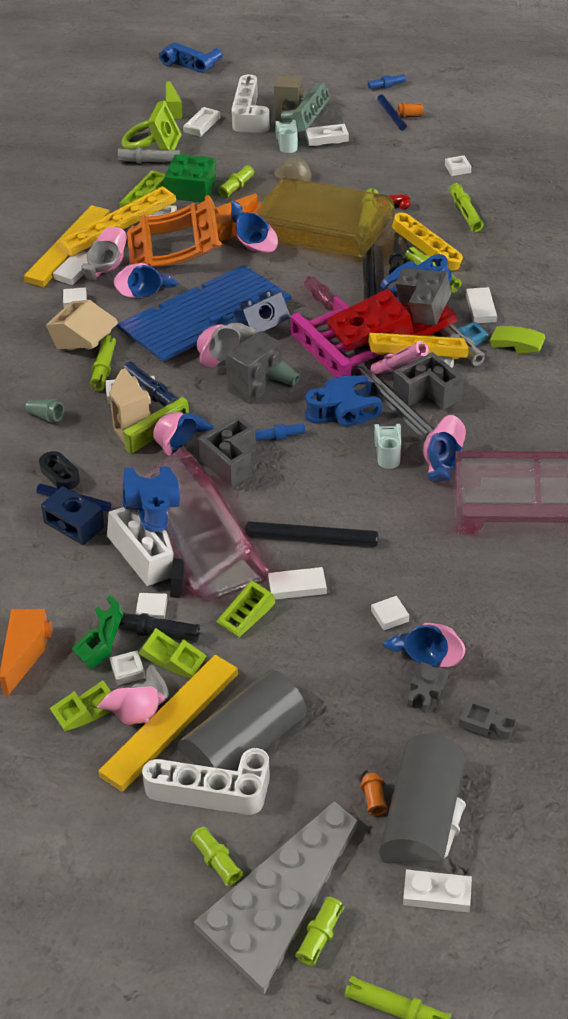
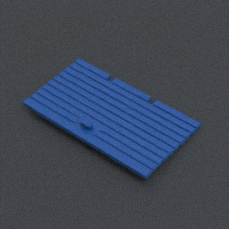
(186, 316)

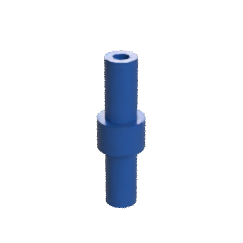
(386, 81)
(280, 432)

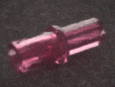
(319, 292)

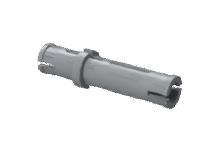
(146, 155)
(474, 354)

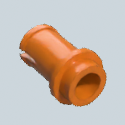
(410, 109)
(373, 787)

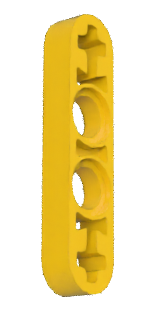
(409, 227)

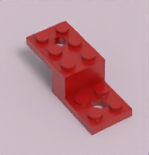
(381, 315)

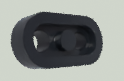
(59, 470)

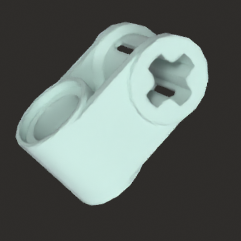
(287, 136)
(388, 445)

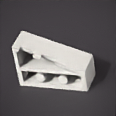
(145, 551)

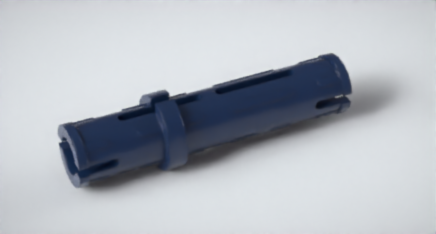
(157, 391)

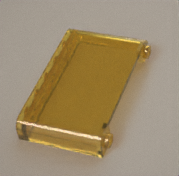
(325, 215)

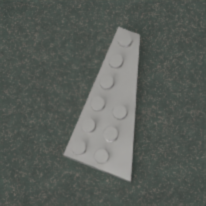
(271, 904)

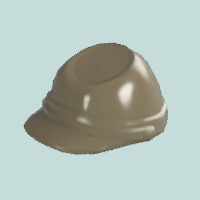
(294, 168)

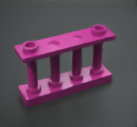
(319, 346)

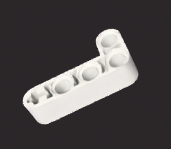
(245, 115)
(168, 780)

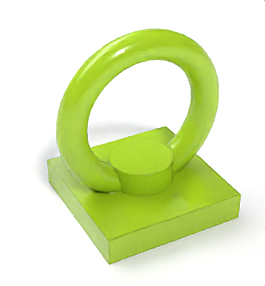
(162, 127)

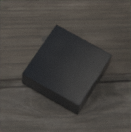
(176, 578)

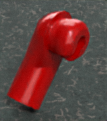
(401, 200)

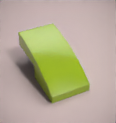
(523, 339)
(174, 657)
(81, 710)

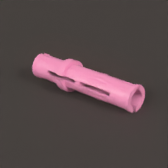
(399, 359)

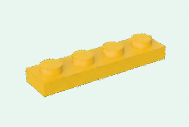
(440, 346)

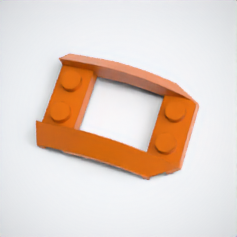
(204, 227)

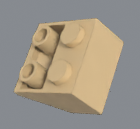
(80, 325)
(127, 402)

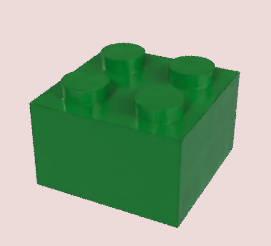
(191, 177)

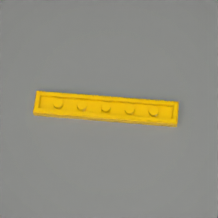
(121, 218)
(43, 269)
(168, 723)

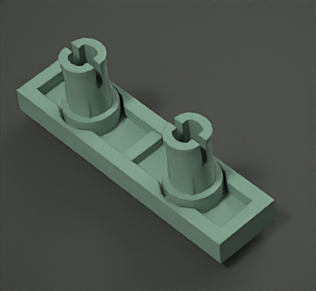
(308, 108)

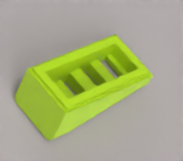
(173, 101)
(251, 591)

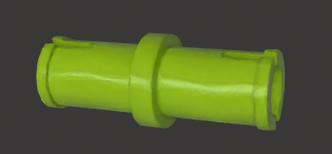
(236, 181)
(216, 856)
(319, 931)

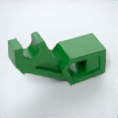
(105, 634)

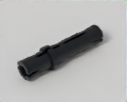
(398, 255)
(146, 625)

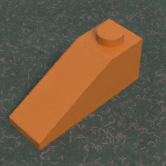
(225, 225)
(23, 645)

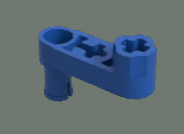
(189, 57)

